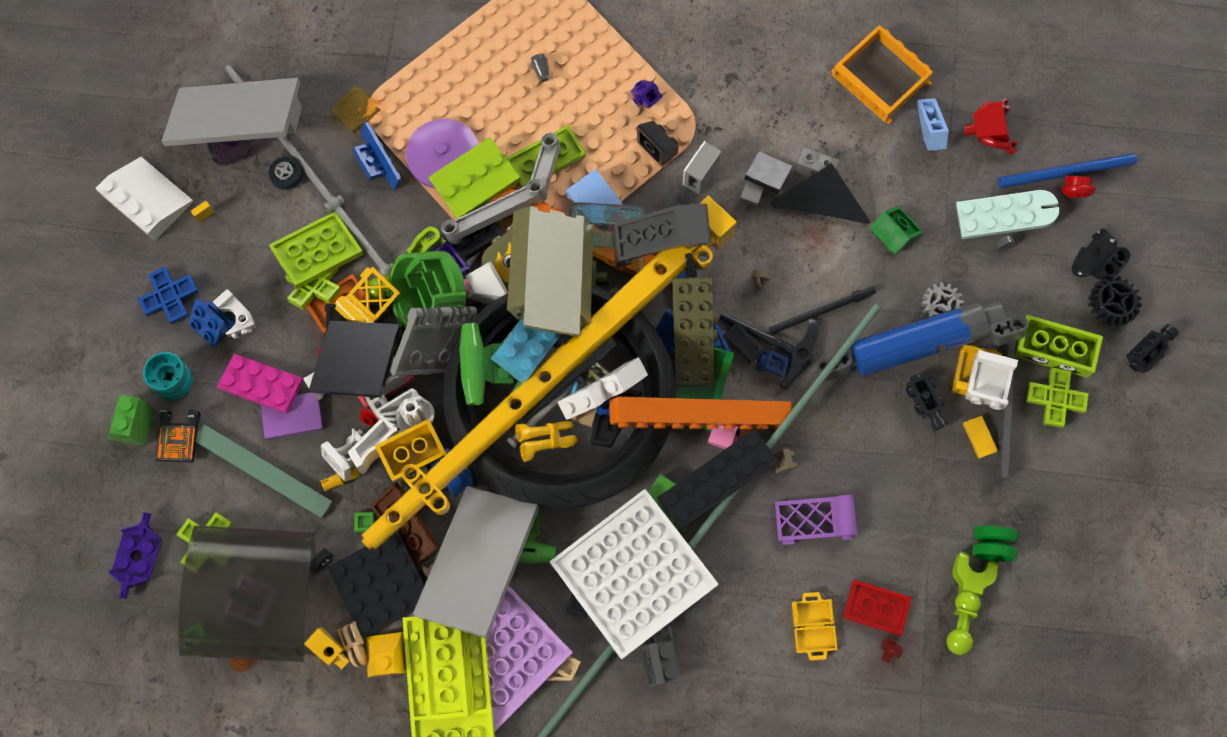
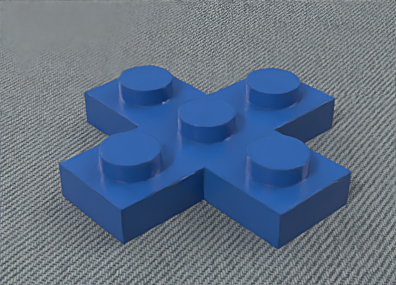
(168, 295)

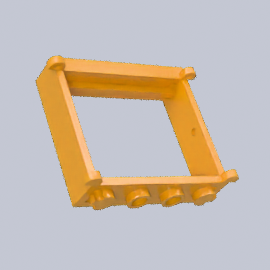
(865, 94)

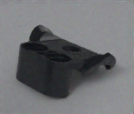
(1087, 265)

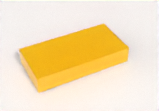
(980, 437)

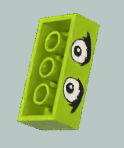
(1059, 346)

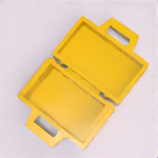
(814, 617)

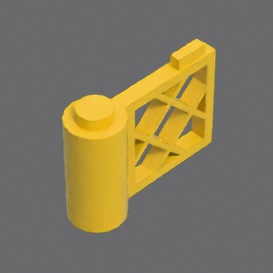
(354, 310)

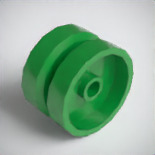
(995, 543)

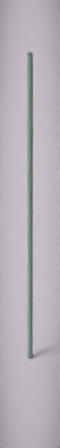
(721, 506)

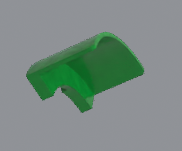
(722, 364)

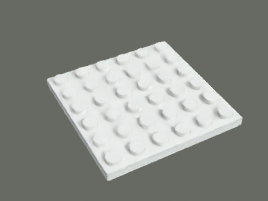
(633, 573)

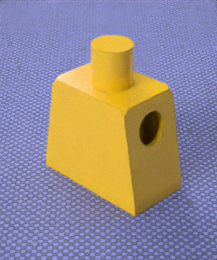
(318, 644)

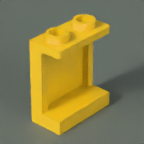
(964, 367)

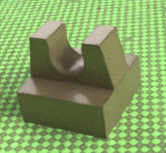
(784, 460)

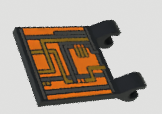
(177, 440)

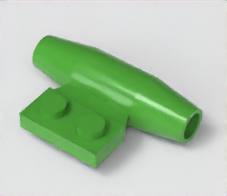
(477, 365)
(534, 551)

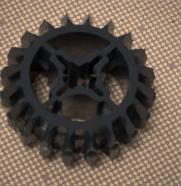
(1111, 288)

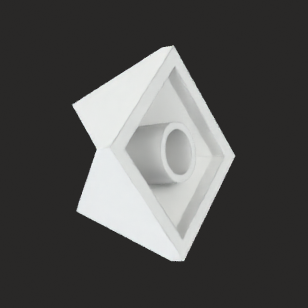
(485, 284)

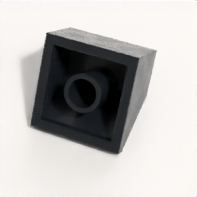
(656, 142)

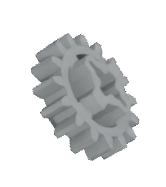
(943, 295)

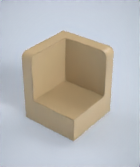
(586, 418)

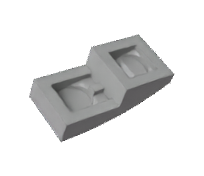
(751, 193)

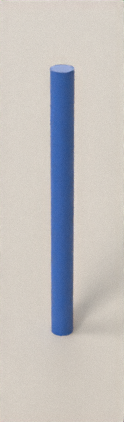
(1073, 169)

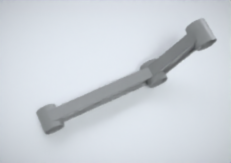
(532, 193)

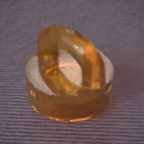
(240, 665)

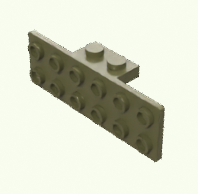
(694, 330)

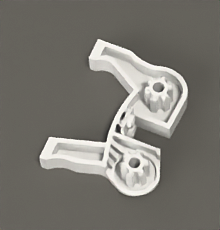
(393, 418)

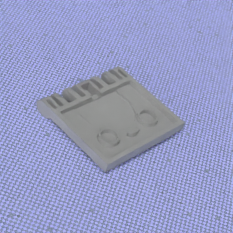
(430, 339)

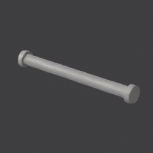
(542, 413)

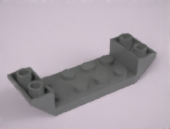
(660, 232)

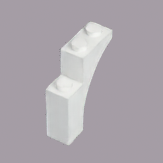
(603, 389)

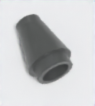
(540, 66)

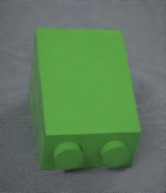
(131, 421)

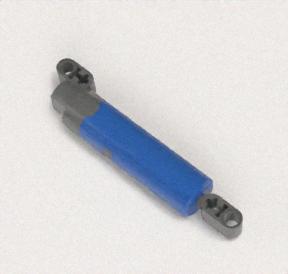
(928, 338)

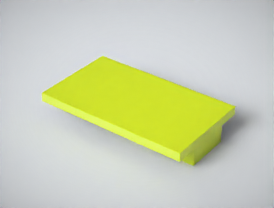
(447, 681)

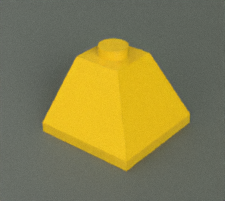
(385, 654)

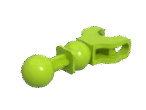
(420, 244)
(968, 601)

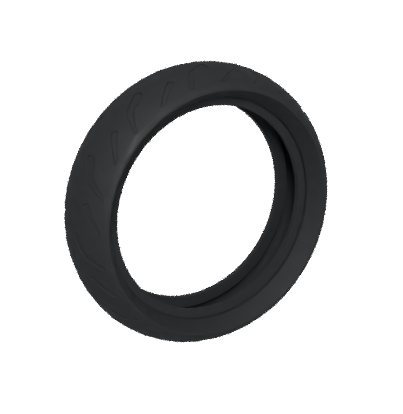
(577, 488)

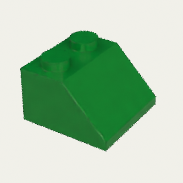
(895, 229)

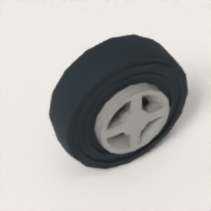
(285, 166)

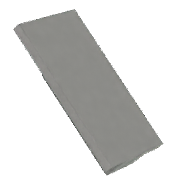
(234, 112)
(476, 562)

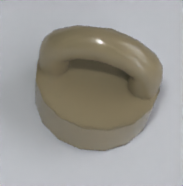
(760, 277)

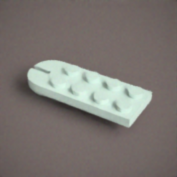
(1006, 213)

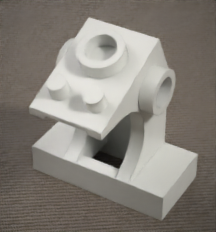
(228, 302)
(336, 458)

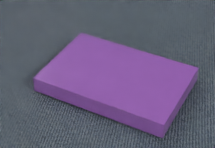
(301, 418)

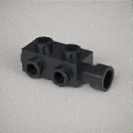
(1151, 349)
(927, 397)

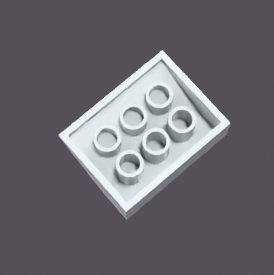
(145, 197)

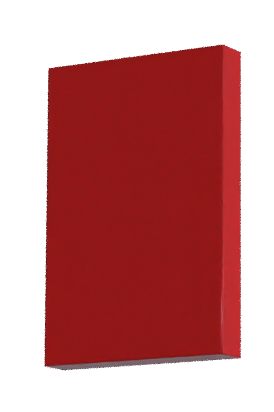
(877, 607)

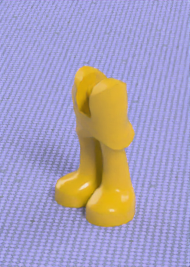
(529, 448)

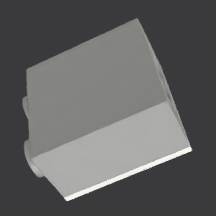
(702, 167)

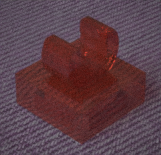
(890, 648)

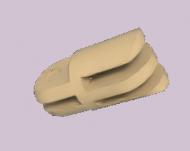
(353, 644)

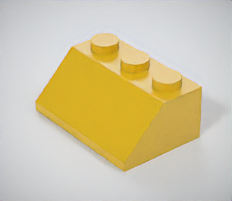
(412, 446)

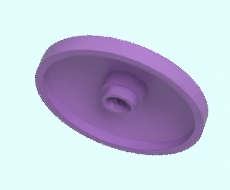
(436, 146)

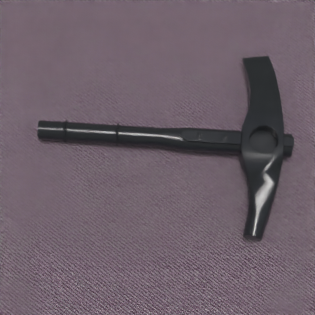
(800, 354)

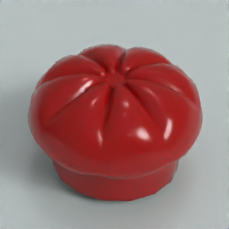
(1078, 187)

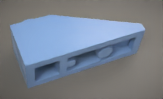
(932, 124)

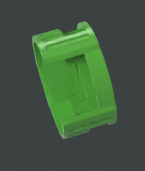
(426, 282)

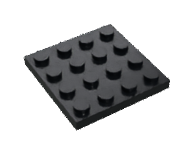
(378, 584)

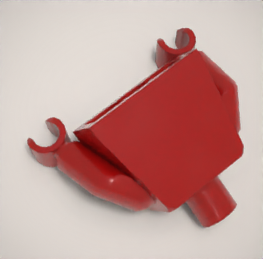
(991, 126)

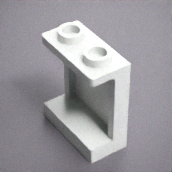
(990, 380)

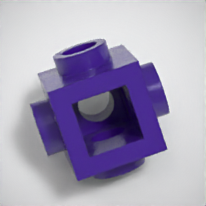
(645, 93)

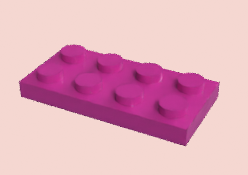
(260, 383)

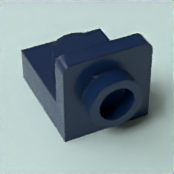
(772, 362)

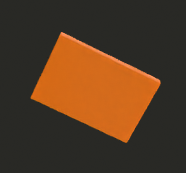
(318, 307)

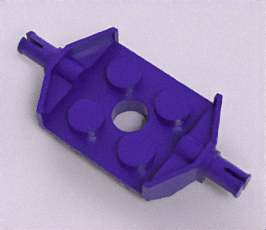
(125, 568)

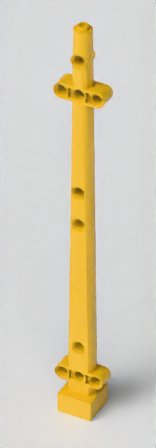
(559, 365)

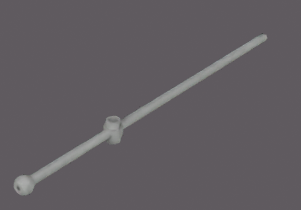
(333, 203)

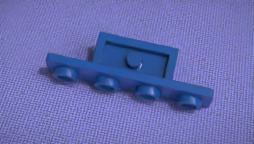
(374, 158)

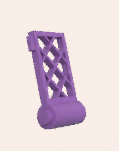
(842, 513)

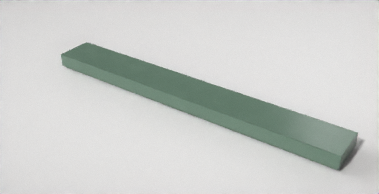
(263, 471)

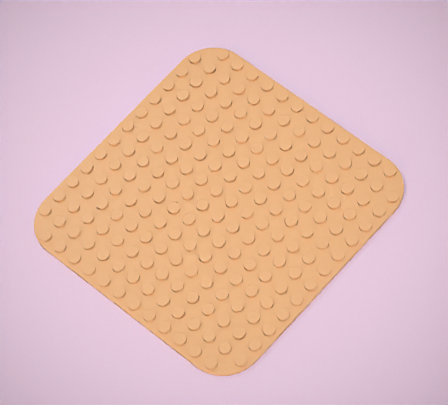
(487, 83)

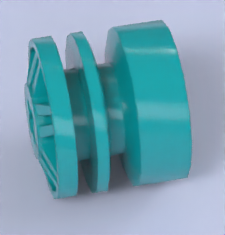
(161, 369)

